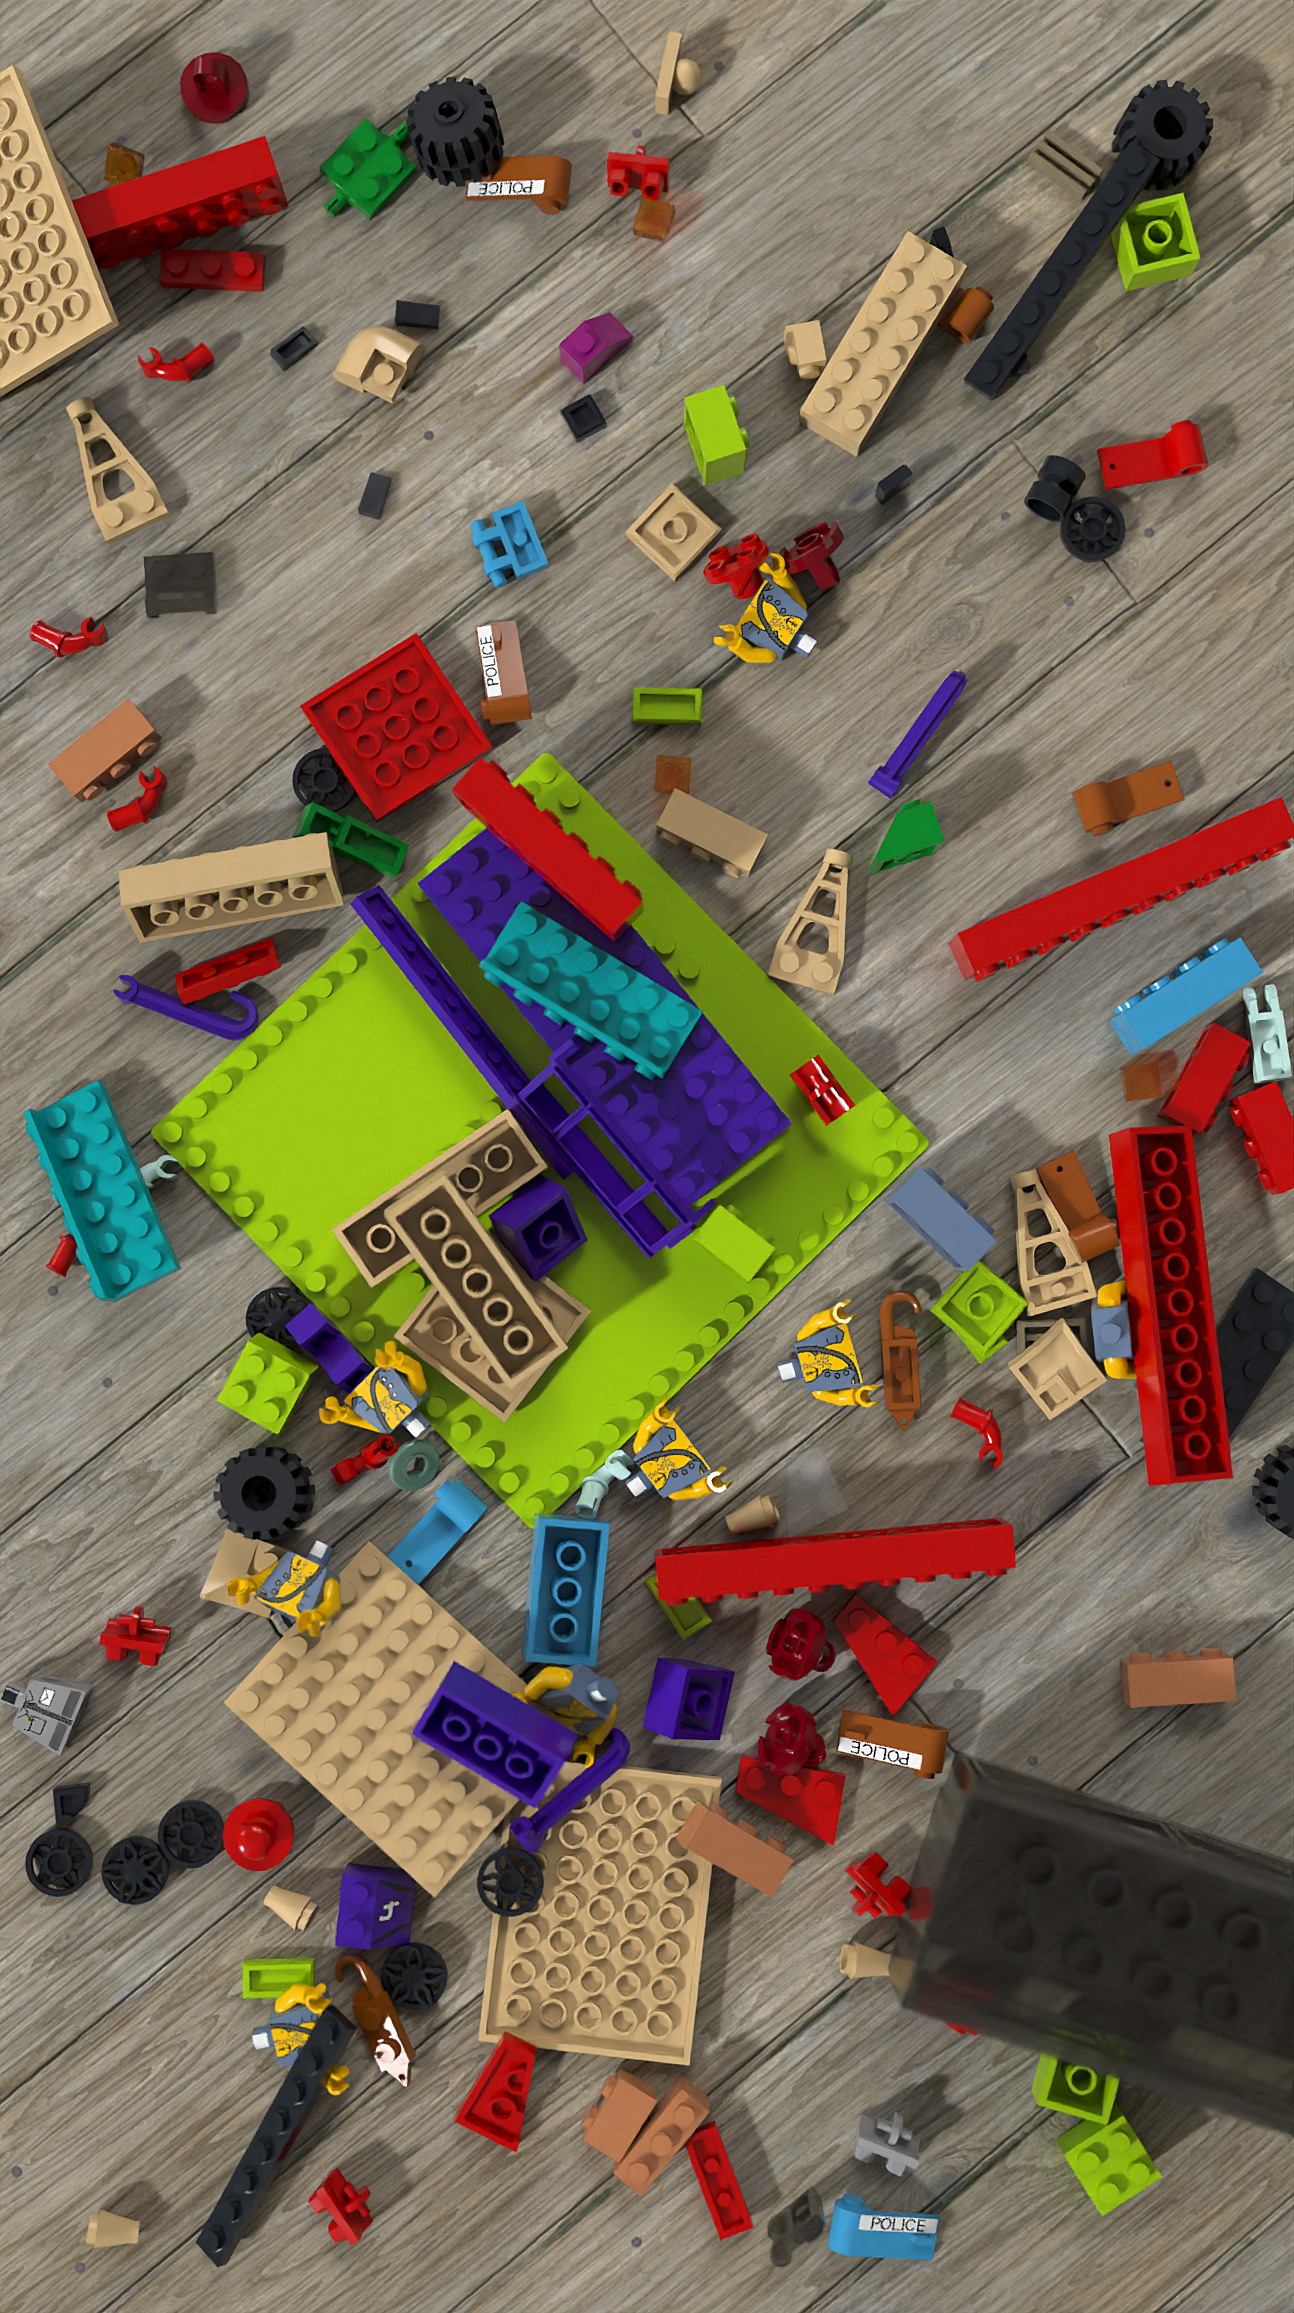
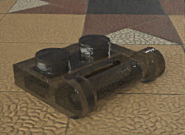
(180, 574)
(794, 2225)

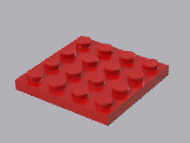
(396, 727)

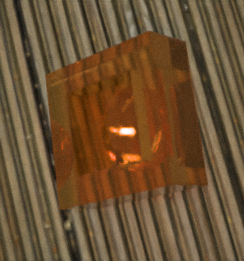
(123, 164)
(653, 219)
(672, 773)
(1141, 1082)

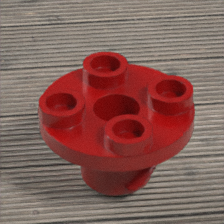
(738, 566)
(258, 1834)

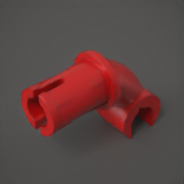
(180, 369)
(65, 642)
(143, 807)
(63, 1256)
(984, 1423)
(372, 1456)

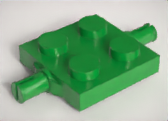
(367, 169)

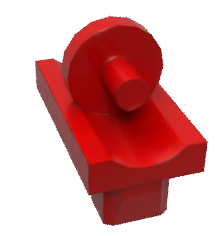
(637, 172)
(822, 1090)
(137, 1634)
(888, 1897)
(344, 2205)

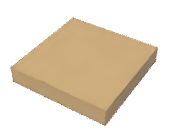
(673, 532)

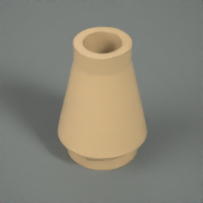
(754, 1515)
(292, 1907)
(863, 1961)
(111, 2229)

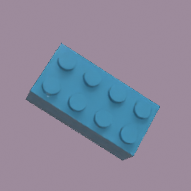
(1191, 992)
(565, 1590)

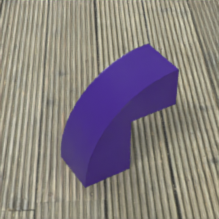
(330, 1347)

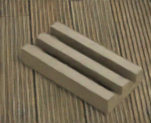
(1051, 146)
(1021, 1337)

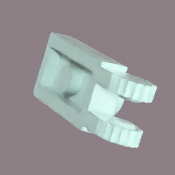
(1267, 1037)

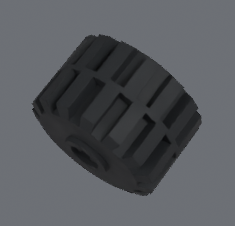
(1168, 126)
(455, 131)
(1277, 1490)
(246, 1505)

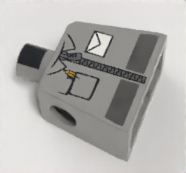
(48, 1709)

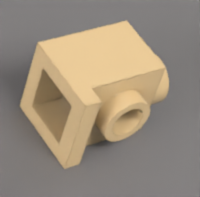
(805, 349)

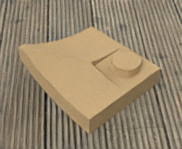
(1057, 1370)
(242, 1559)

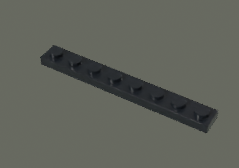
(1062, 270)
(276, 2135)

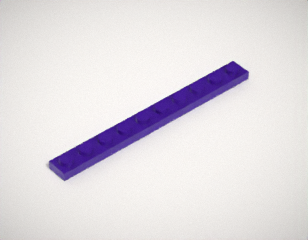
(452, 1010)

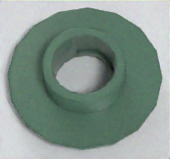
(422, 1473)

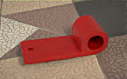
(1153, 460)

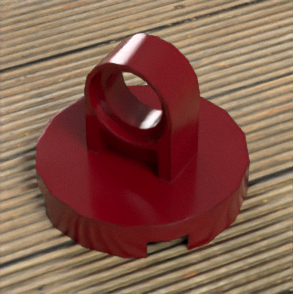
(214, 87)
(813, 553)
(798, 1646)
(790, 1741)

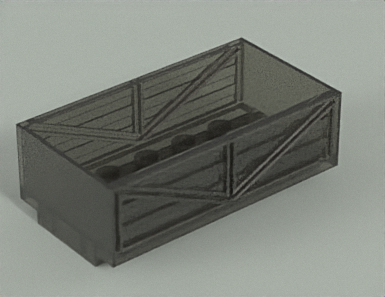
(1104, 1941)

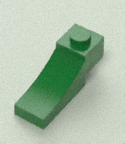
(354, 839)

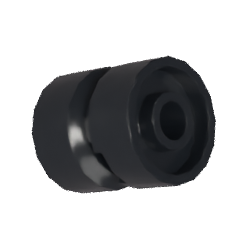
(1056, 485)

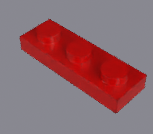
(212, 270)
(227, 971)
(718, 2181)

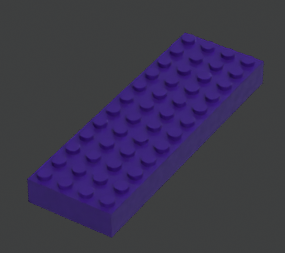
(707, 1106)

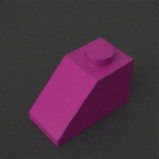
(593, 345)

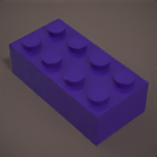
(495, 1734)

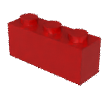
(1205, 1079)
(1268, 1135)

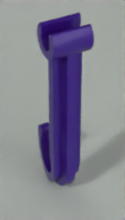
(888, 778)
(191, 1013)
(531, 1830)

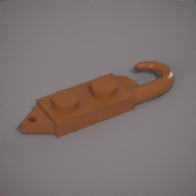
(899, 1361)
(379, 2020)

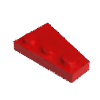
(884, 1651)
(804, 1798)
(500, 2093)

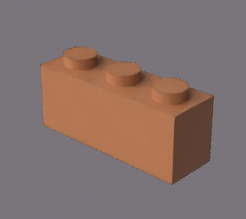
(105, 751)
(1178, 1678)
(735, 1847)
(662, 2135)

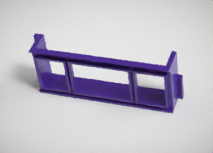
(594, 1168)

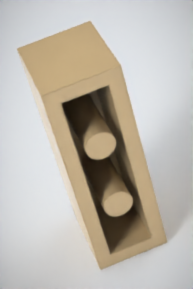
(710, 834)

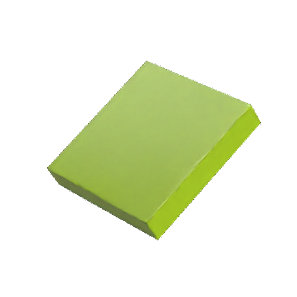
(979, 1307)

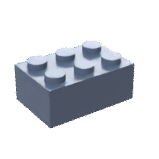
(941, 1218)

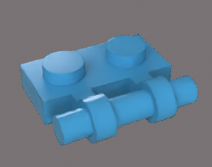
(519, 540)

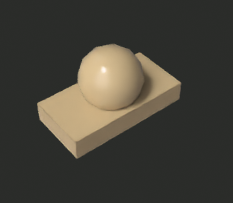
(675, 74)

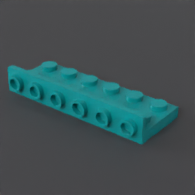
(590, 991)
(101, 1193)

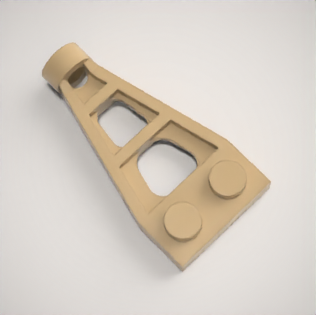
(126, 513)
(808, 968)
(1055, 1288)

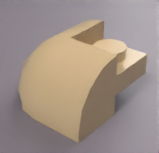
(379, 362)

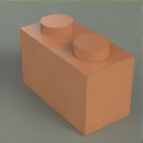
(619, 2113)

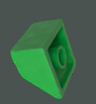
(909, 838)

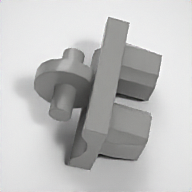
(888, 2140)

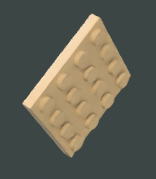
(447, 1346)

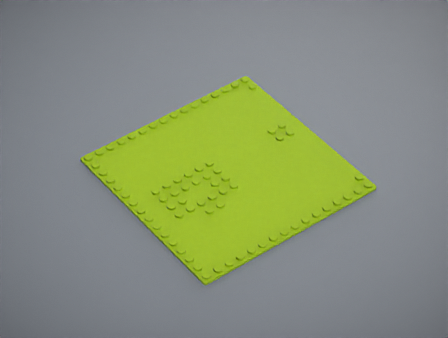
(290, 1159)

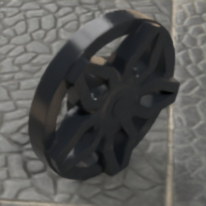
(1092, 529)
(323, 781)
(277, 1315)
(191, 1834)
(59, 1862)
(134, 1870)
(510, 1882)
(414, 1976)

